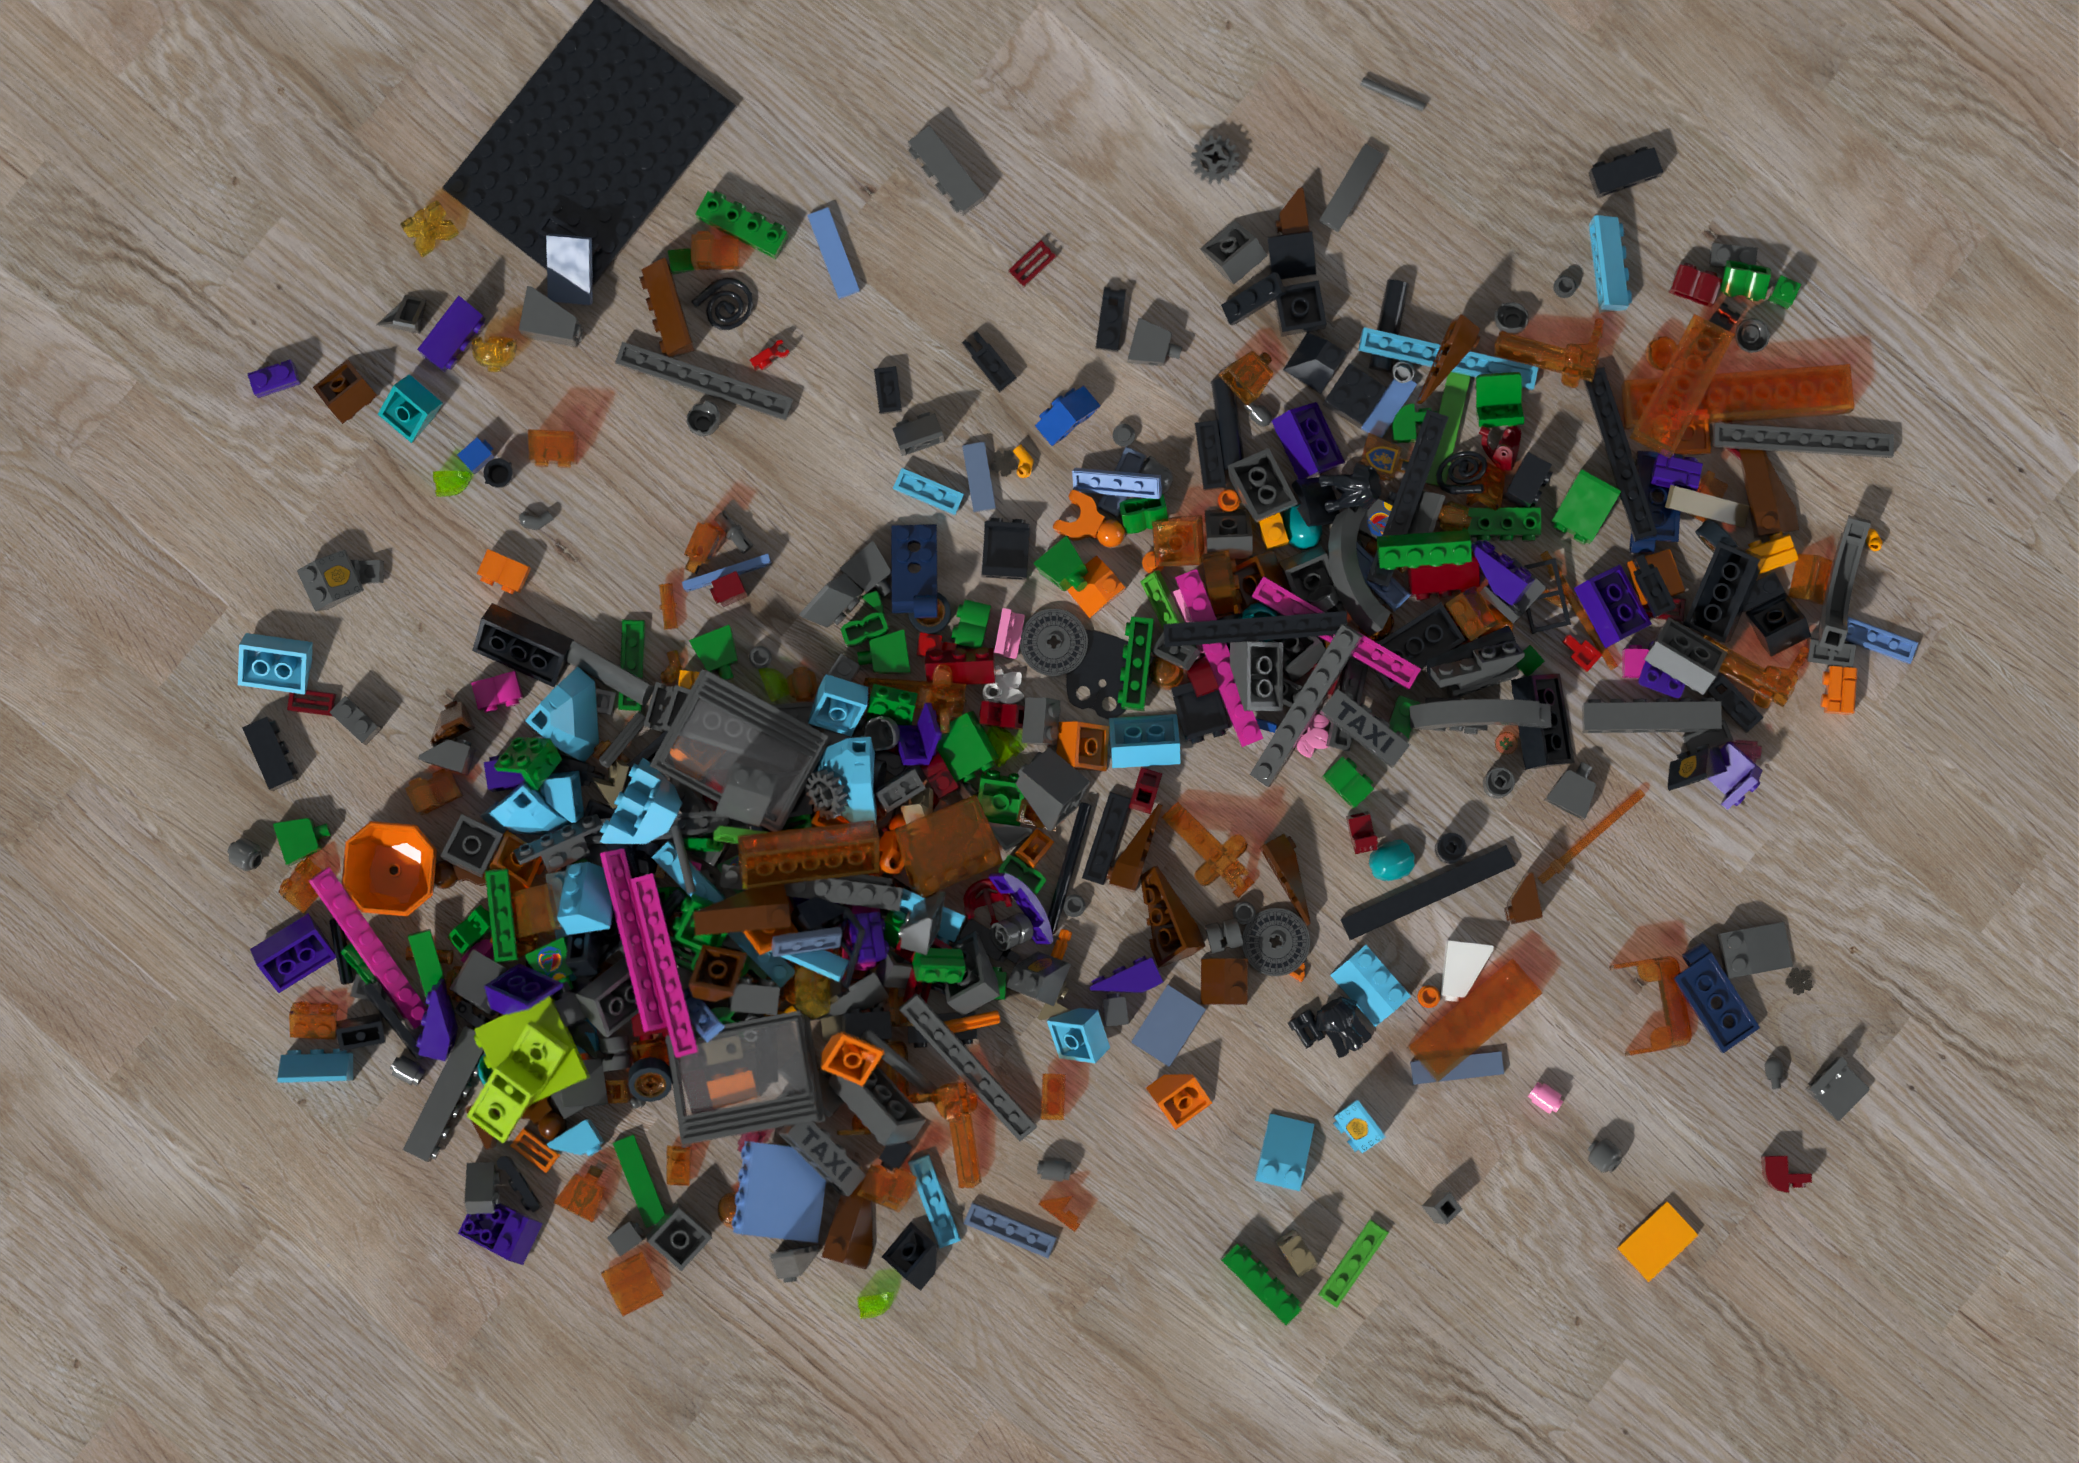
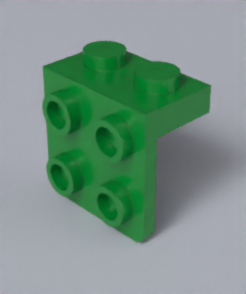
(1499, 399)
(532, 758)

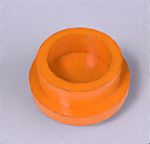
(1228, 500)
(1149, 563)
(1428, 996)

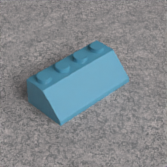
(1609, 263)

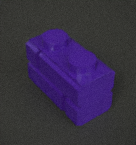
(274, 379)
(1676, 472)
(873, 944)

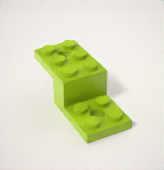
(517, 1081)

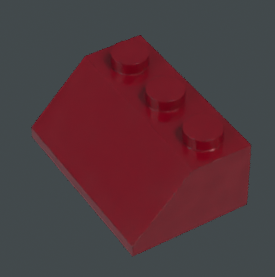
(1442, 579)

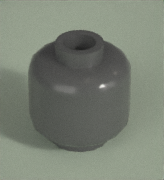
(245, 854)
(1604, 1155)

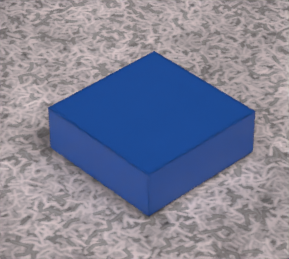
(1266, 725)

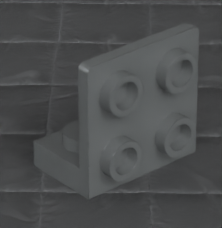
(1515, 611)
(1838, 1088)

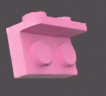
(1009, 634)

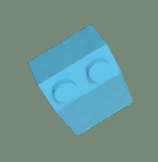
(1284, 1152)

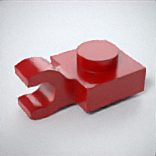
(764, 358)
(931, 642)
(1584, 654)

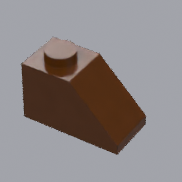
(1294, 215)

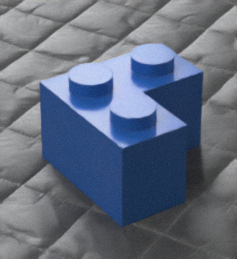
(1066, 414)

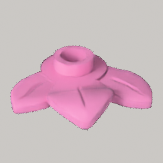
(1314, 736)

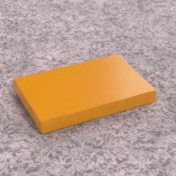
(1657, 1241)

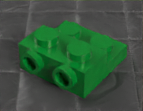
(892, 703)
(1000, 797)
(684, 926)

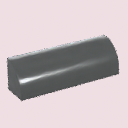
(609, 673)

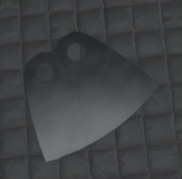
(1101, 662)

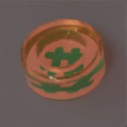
(1506, 743)

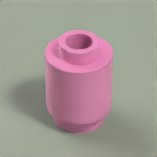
(1546, 1097)

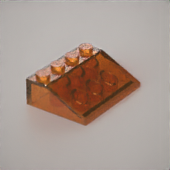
(948, 846)

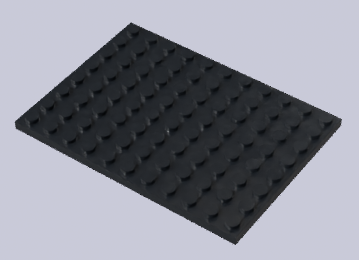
(591, 140)

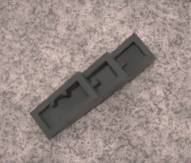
(1351, 187)

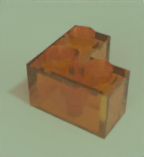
(714, 253)
(1222, 583)
(433, 793)
(887, 1188)

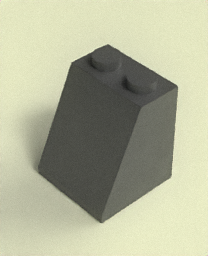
(548, 321)
(1051, 787)
(746, 794)

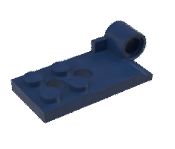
(1665, 519)
(914, 591)
(1706, 980)

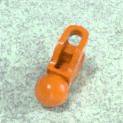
(1090, 523)
(889, 849)

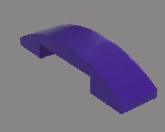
(1028, 904)

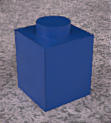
(476, 455)

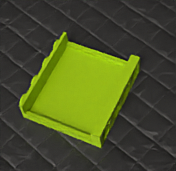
(501, 1035)

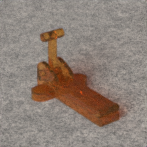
(1573, 362)
(1769, 683)
(942, 693)
(1219, 859)
(956, 1107)

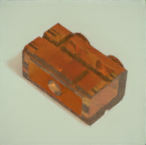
(1053, 1096)

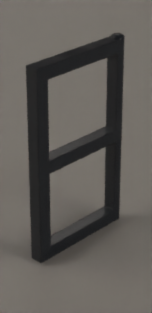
(1558, 592)
(853, 954)

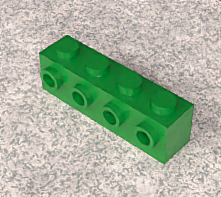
(745, 226)
(1505, 523)
(1424, 549)
(1137, 663)
(1255, 1277)

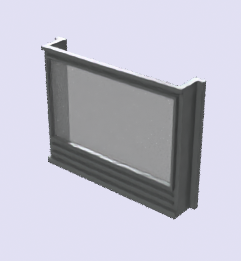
(729, 726)
(747, 1079)

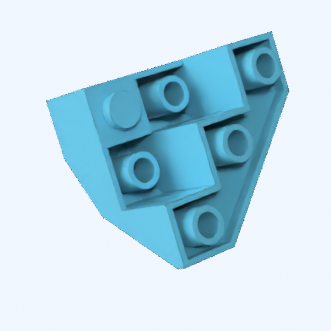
(569, 716)
(854, 765)
(643, 809)
(524, 813)

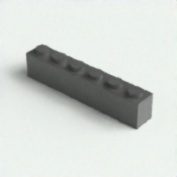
(1651, 716)
(445, 1098)

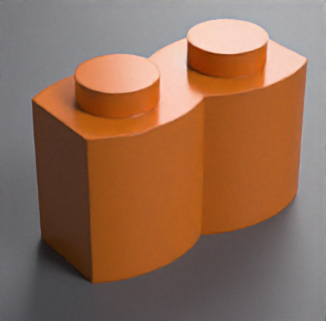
(503, 571)

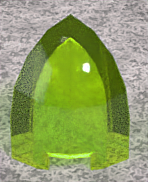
(451, 482)
(775, 683)
(1004, 744)
(874, 1305)

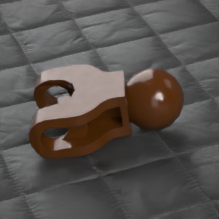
(448, 874)
(550, 1123)

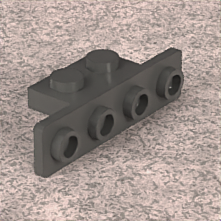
(561, 846)

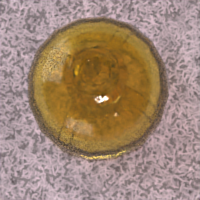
(494, 352)

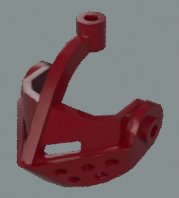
(1507, 450)
(984, 899)

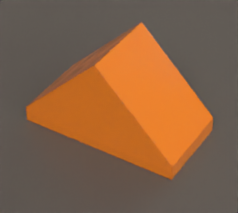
(1034, 848)

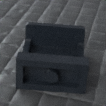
(1005, 549)
(1199, 715)

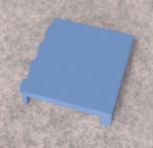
(778, 1194)

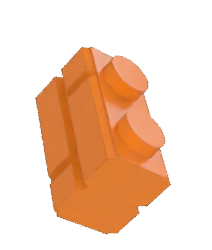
(1840, 690)

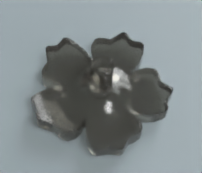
(1004, 463)
(1799, 981)

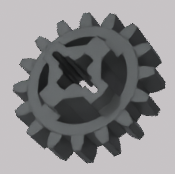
(1206, 158)
(825, 793)

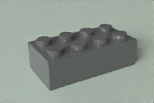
(880, 1107)

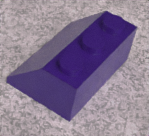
(452, 334)
(1308, 441)
(1612, 606)
(293, 953)

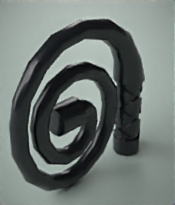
(729, 307)
(1463, 468)

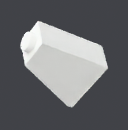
(1461, 967)

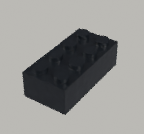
(1422, 640)

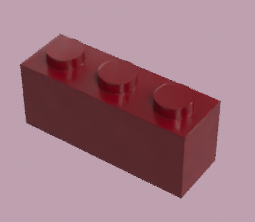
(967, 665)

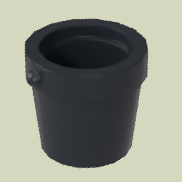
(498, 473)

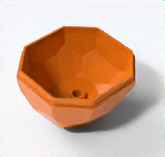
(369, 863)

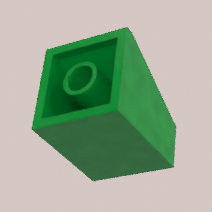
(1585, 507)

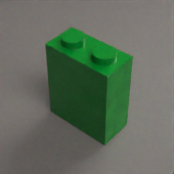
(966, 748)

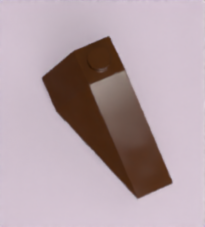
(1456, 344)
(1768, 500)
(452, 723)
(1131, 862)
(1284, 864)
(747, 911)
(1172, 926)
(851, 1231)

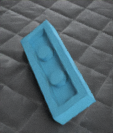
(928, 491)

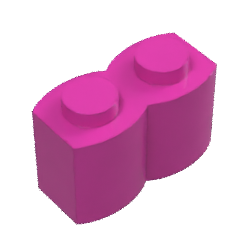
(497, 691)

